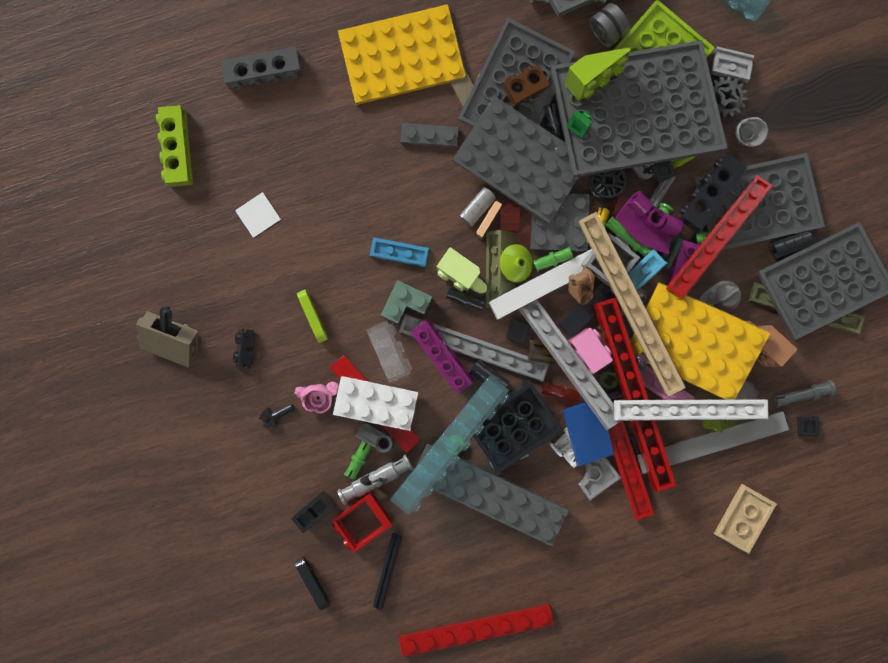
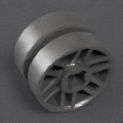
(609, 25)

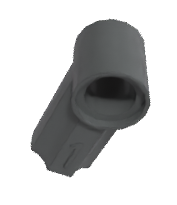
(373, 437)

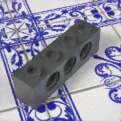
(252, 63)

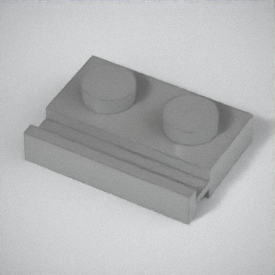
(733, 64)

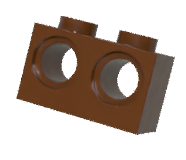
(528, 89)

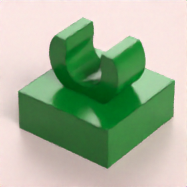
(580, 123)

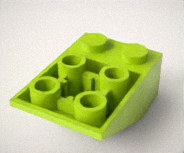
(595, 71)

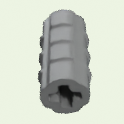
(477, 207)

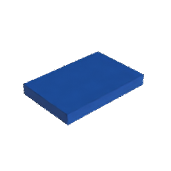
(587, 435)

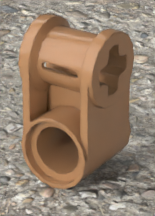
(582, 286)

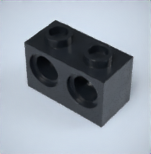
(313, 511)

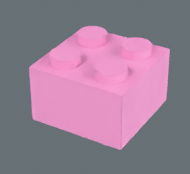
(591, 350)

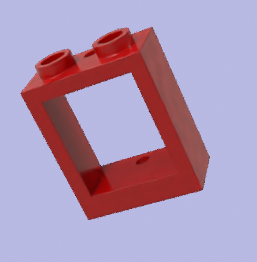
(378, 510)

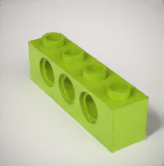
(165, 118)

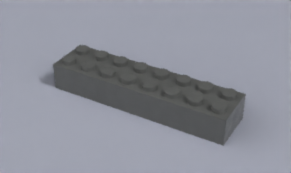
(501, 499)

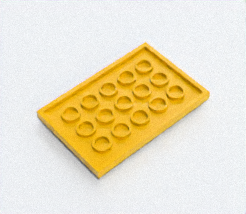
(401, 54)
(704, 342)

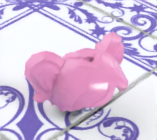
(309, 396)

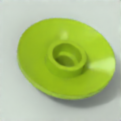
(510, 263)

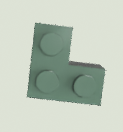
(403, 297)

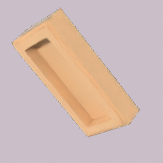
(488, 220)

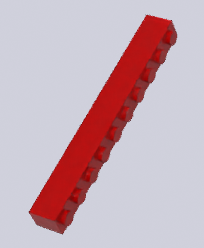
(633, 389)

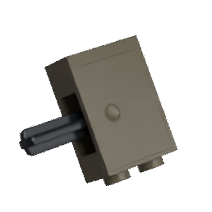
(167, 338)

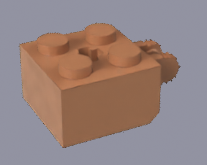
(776, 349)

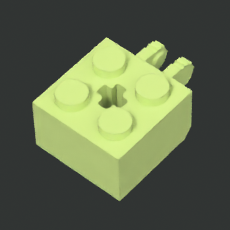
(461, 272)

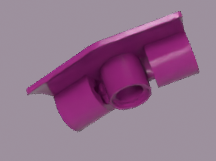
(637, 221)

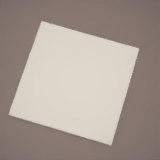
(257, 214)

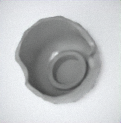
(751, 131)

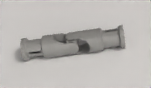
(378, 478)

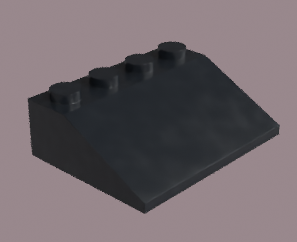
(517, 427)

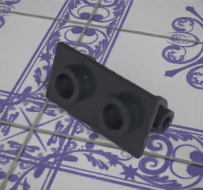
(243, 341)

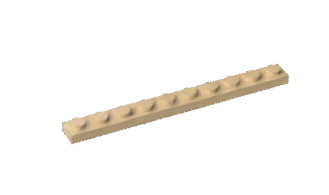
(631, 304)

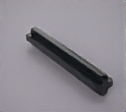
(387, 571)

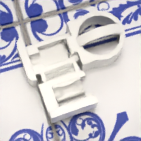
(564, 446)

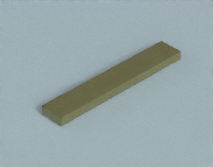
(851, 322)

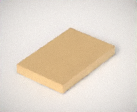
(745, 518)

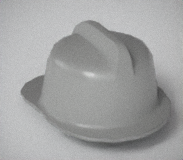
(722, 296)

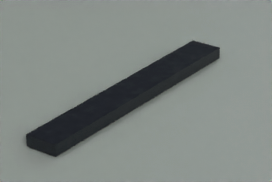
(584, 313)

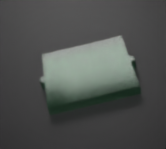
(672, 254)

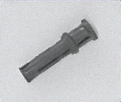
(813, 392)

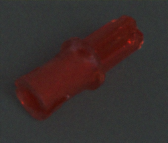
(560, 392)

